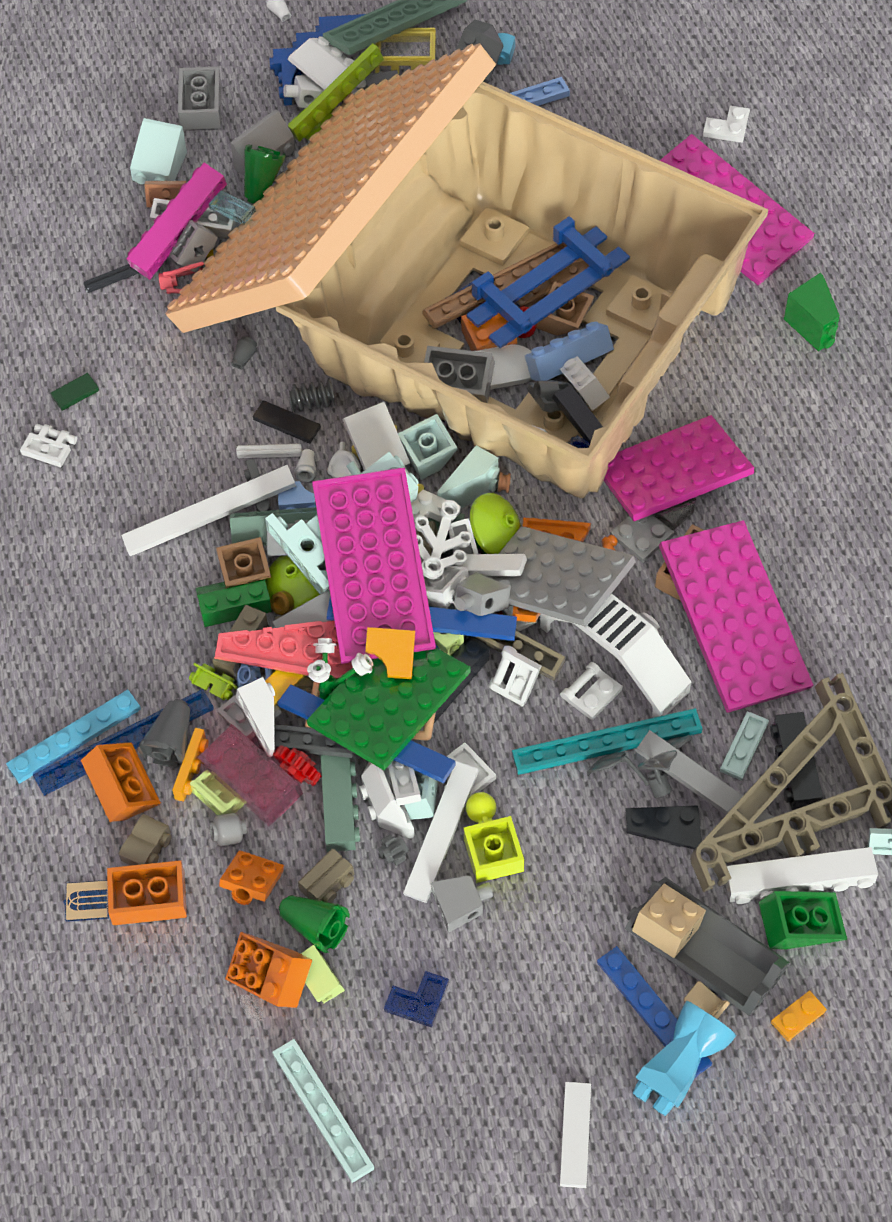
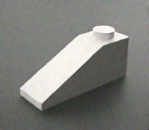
(258, 707)

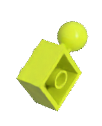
(488, 835)

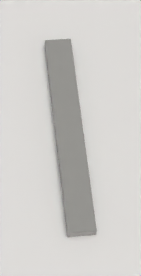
(701, 781)

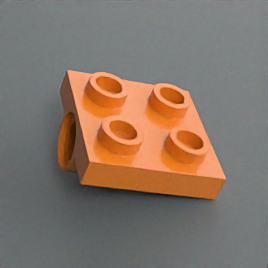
(251, 877)

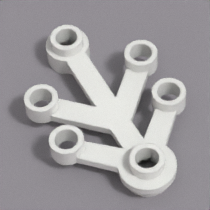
(439, 544)

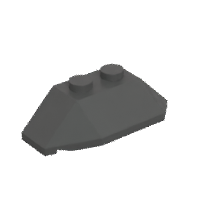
(486, 35)

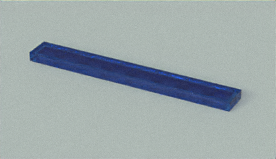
(72, 767)

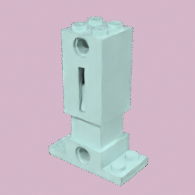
(308, 535)

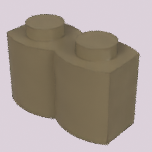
(145, 841)

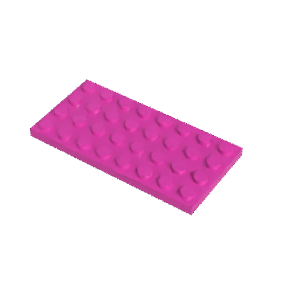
(779, 233)
(372, 559)
(735, 616)

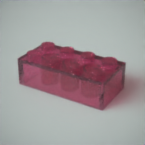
(250, 775)

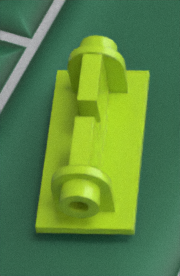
(221, 684)

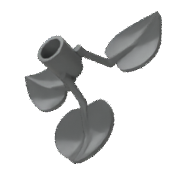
(657, 778)

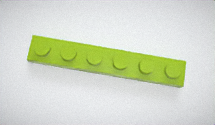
(336, 92)

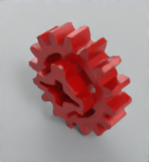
(297, 765)

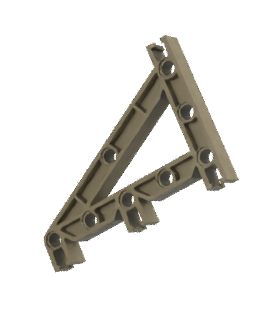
(727, 840)

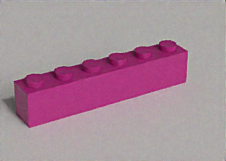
(168, 227)

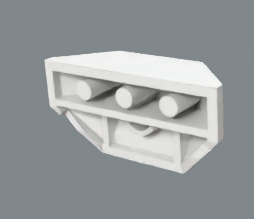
(378, 790)

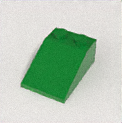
(801, 919)

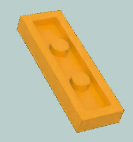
(190, 764)

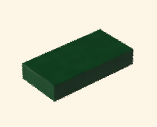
(74, 391)

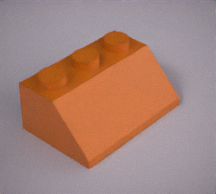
(120, 781)

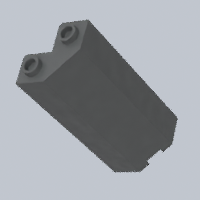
(723, 956)

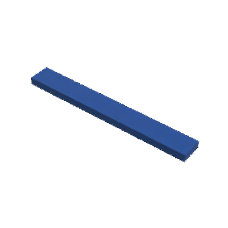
(466, 623)
(413, 755)

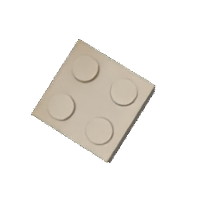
(668, 920)

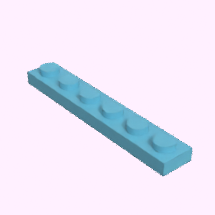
(73, 736)

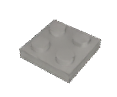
(642, 536)

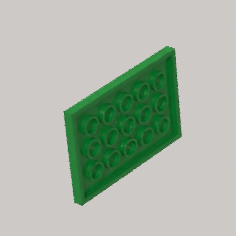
(383, 714)

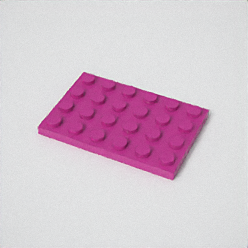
(675, 468)

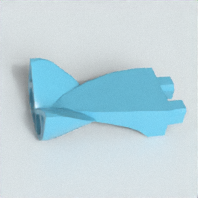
(675, 1066)

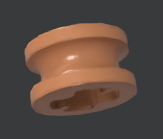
(504, 482)

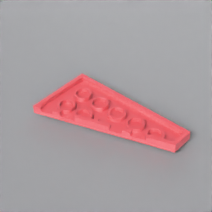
(282, 648)

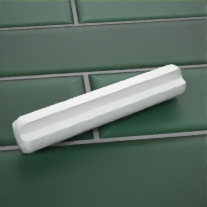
(268, 451)

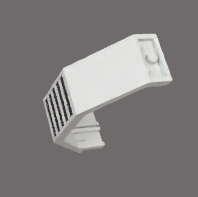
(639, 651)

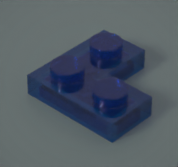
(419, 1006)

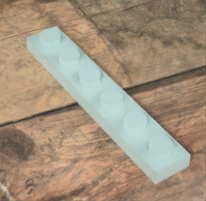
(323, 1111)

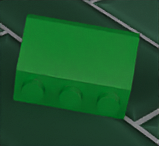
(225, 604)

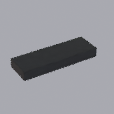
(577, 412)
(286, 421)

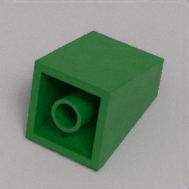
(813, 312)

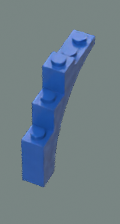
(284, 68)

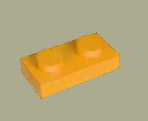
(798, 1015)

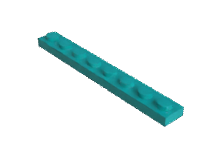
(604, 741)

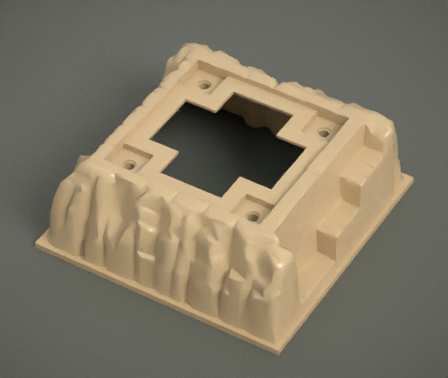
(490, 200)

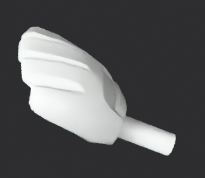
(339, 461)

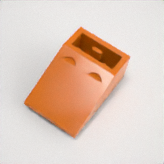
(268, 970)

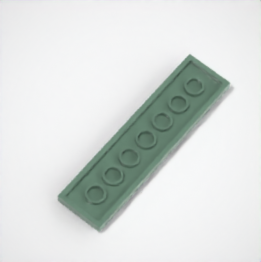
(385, 22)

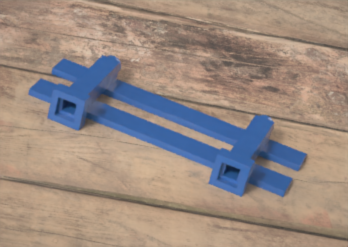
(503, 301)

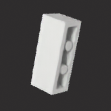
(584, 382)

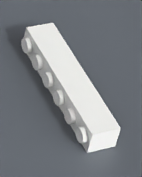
(802, 874)

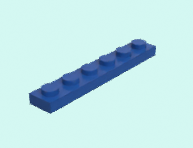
(643, 998)

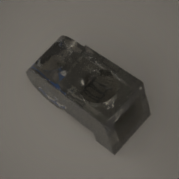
(677, 514)

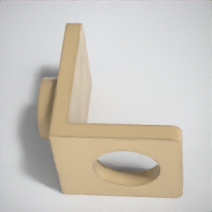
(706, 1000)

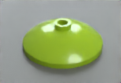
(493, 522)
(294, 583)

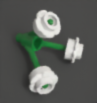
(320, 669)

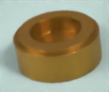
(282, 602)

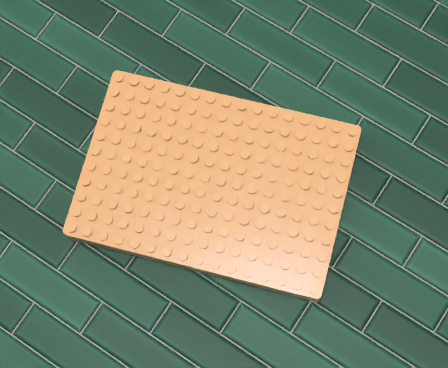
(329, 191)

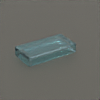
(232, 207)

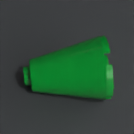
(260, 171)
(315, 920)

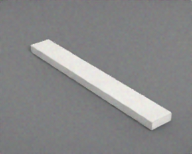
(208, 510)

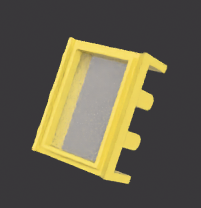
(408, 48)

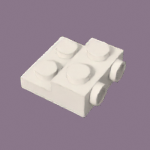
(442, 591)

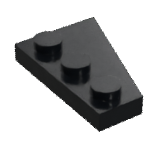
(668, 824)

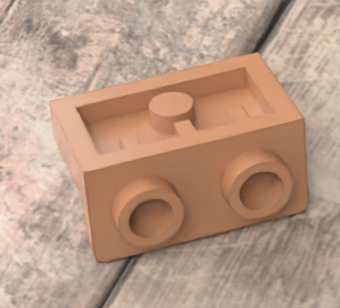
(161, 190)

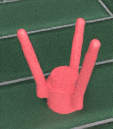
(169, 278)

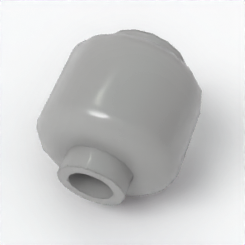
(227, 829)

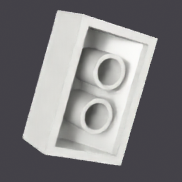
(320, 61)

